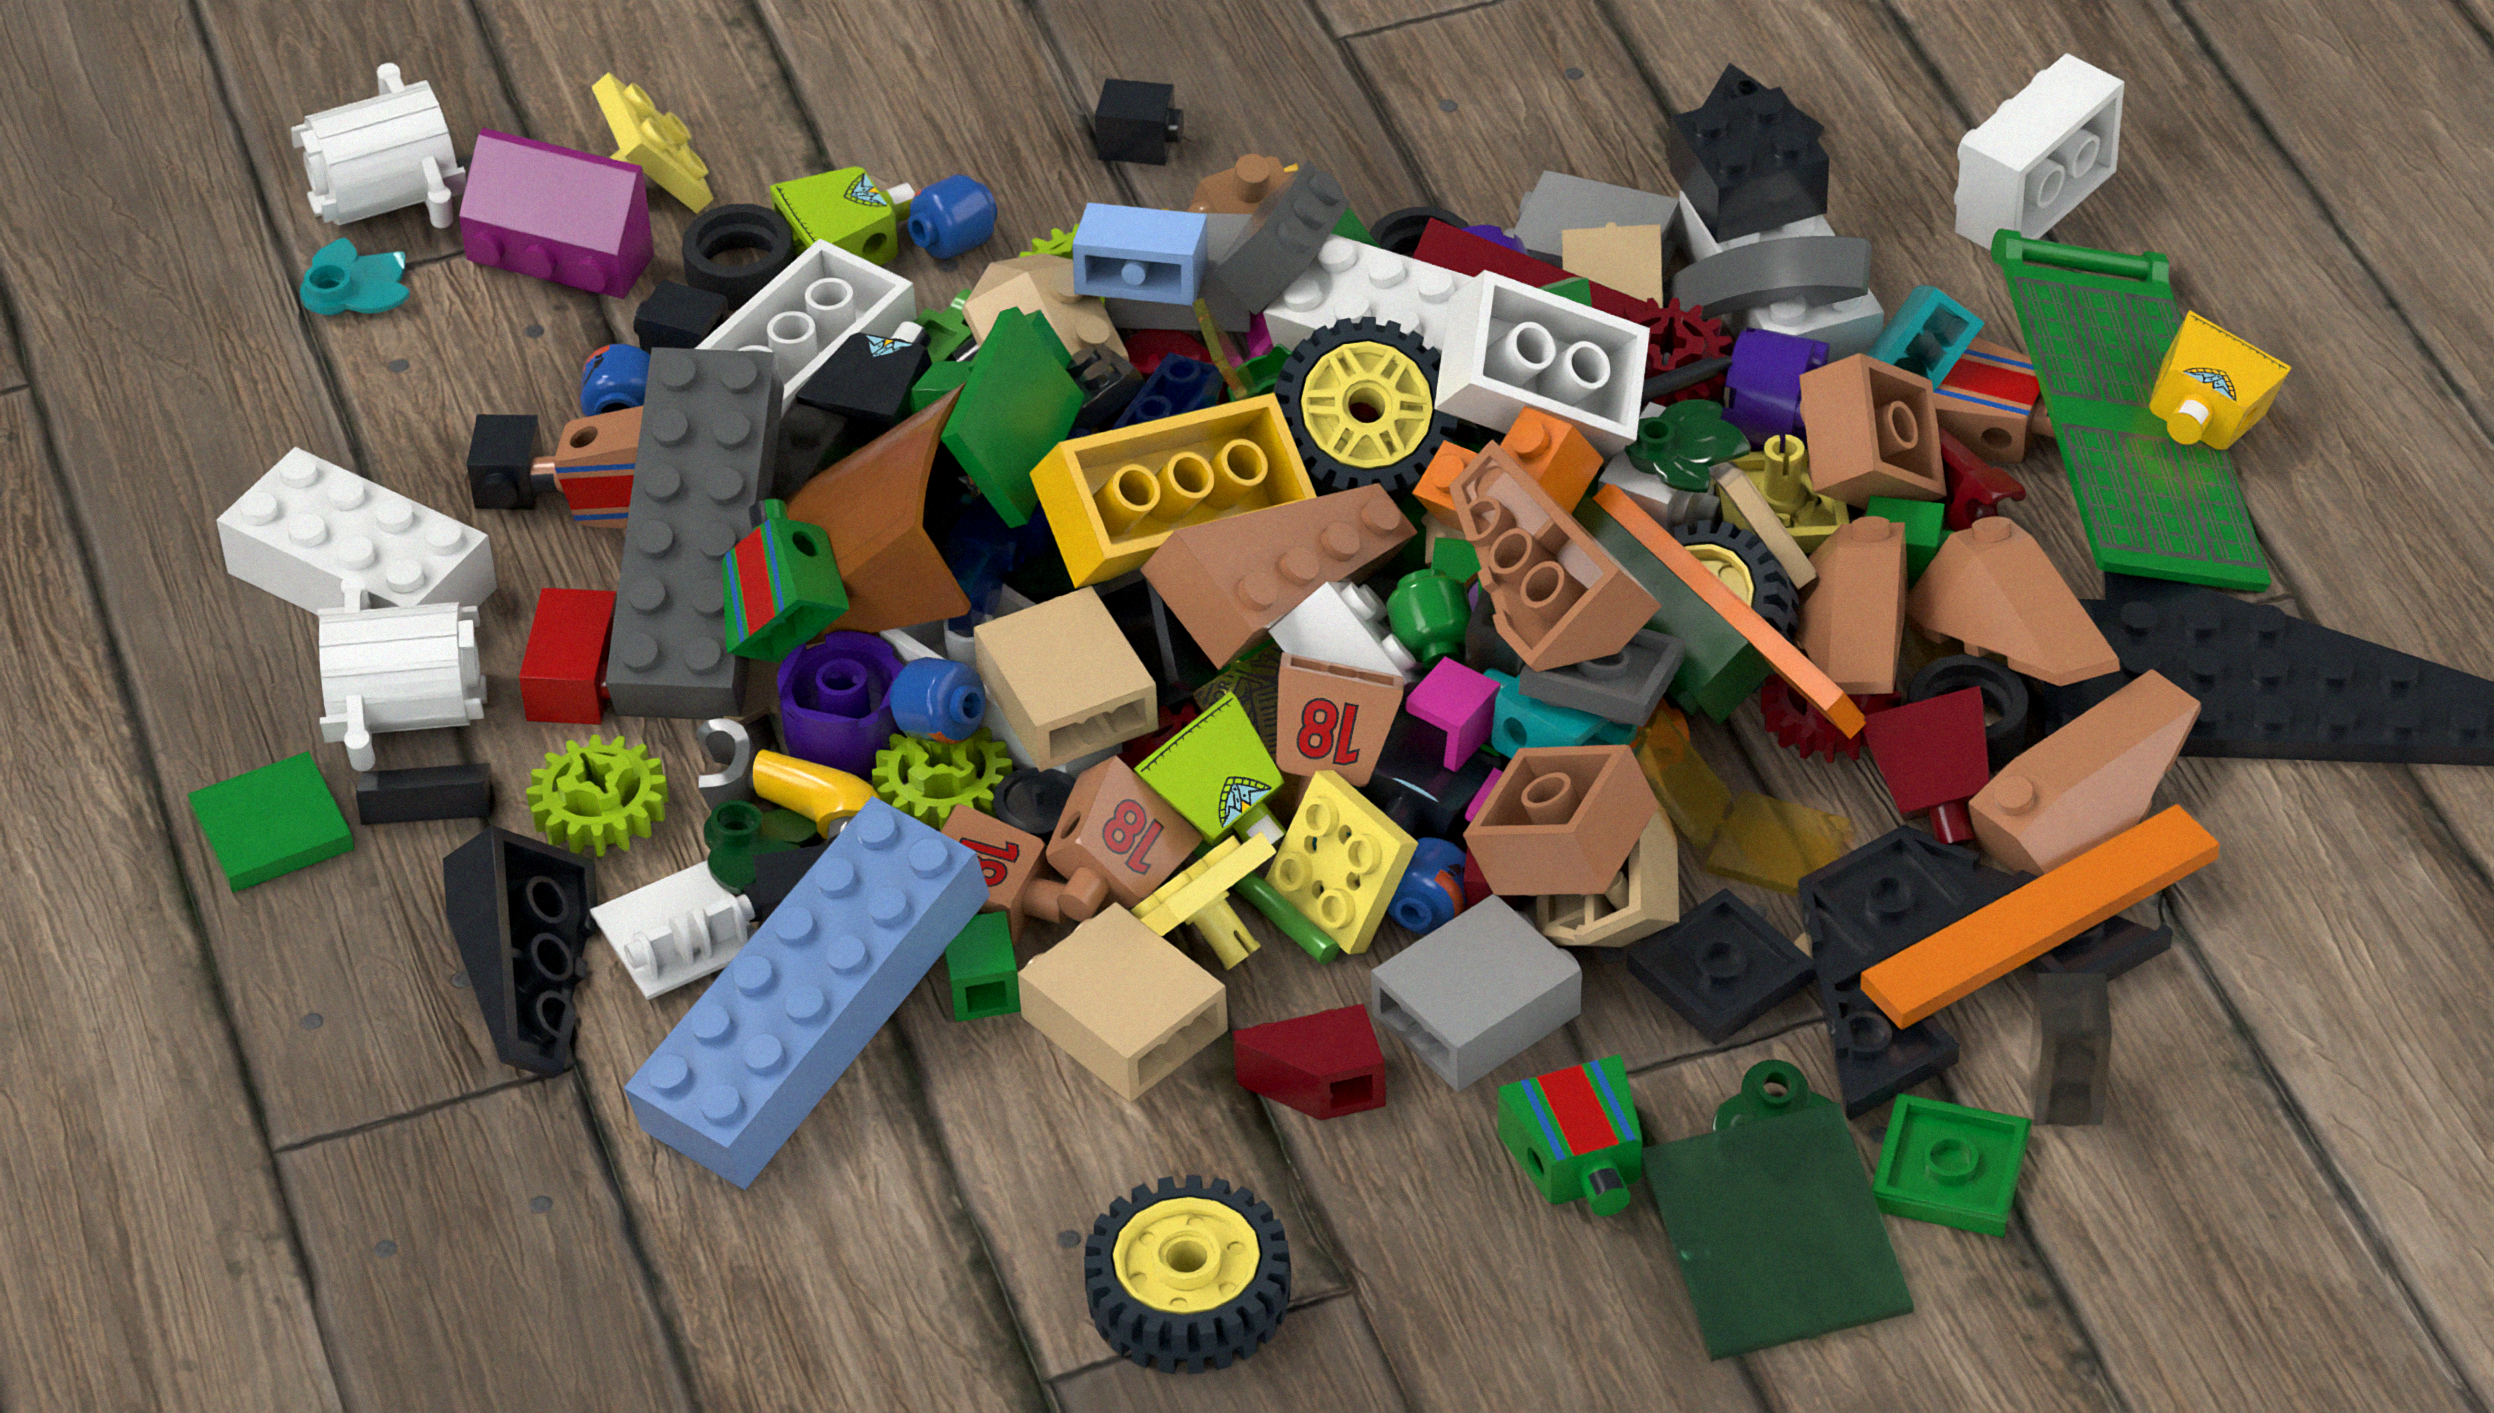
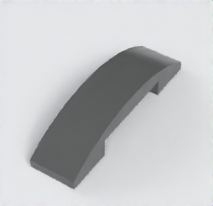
(1774, 270)

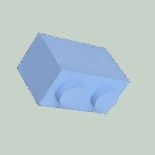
(1140, 254)

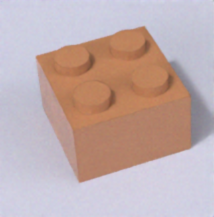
(1871, 432)
(1561, 820)

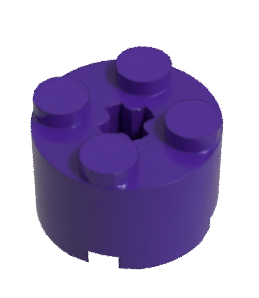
(1767, 384)
(839, 701)

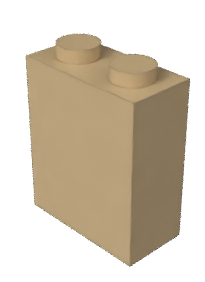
(1066, 678)
(1122, 1001)

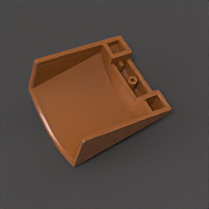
(875, 529)

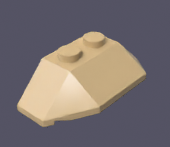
(1046, 285)
(1634, 905)

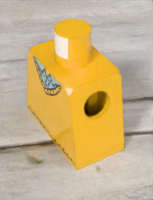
(2214, 384)

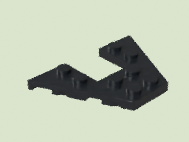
(1888, 901)

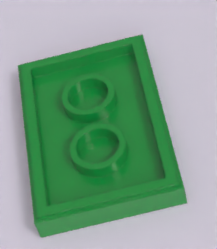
(1011, 415)

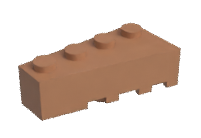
(1253, 569)

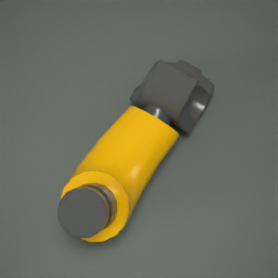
(802, 786)

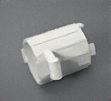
(381, 154)
(396, 669)

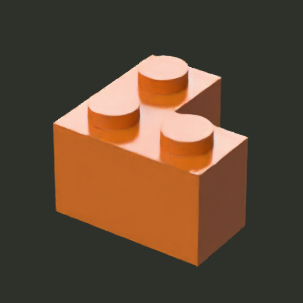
(1542, 445)

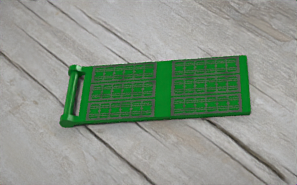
(2097, 357)

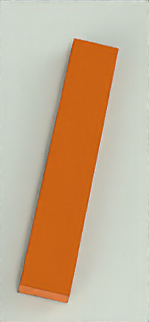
(1764, 638)
(2039, 916)

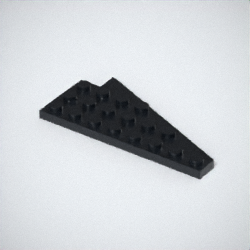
(2279, 682)

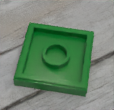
(270, 821)
(1950, 1164)

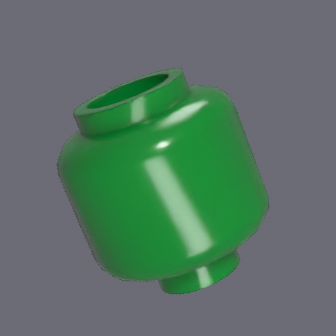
(1430, 615)

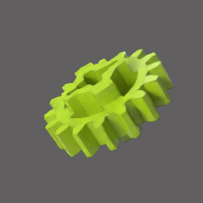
(941, 775)
(597, 795)

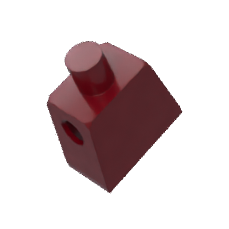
(1934, 759)

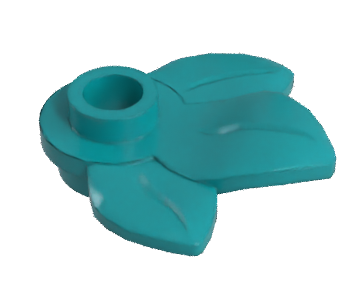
(353, 282)

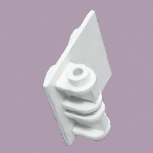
(676, 929)

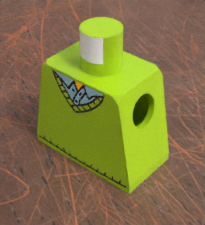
(844, 211)
(1218, 775)

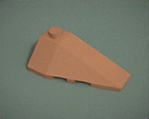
(1547, 576)
(2008, 600)
(1856, 605)
(2084, 778)

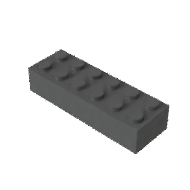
(697, 471)

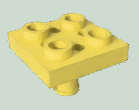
(653, 141)
(1789, 493)
(1354, 869)
(1200, 897)

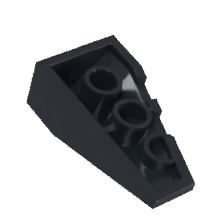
(522, 937)

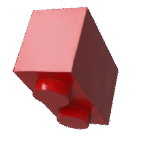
(568, 656)

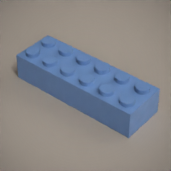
(807, 992)

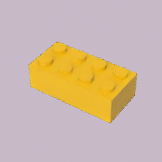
(1131, 487)

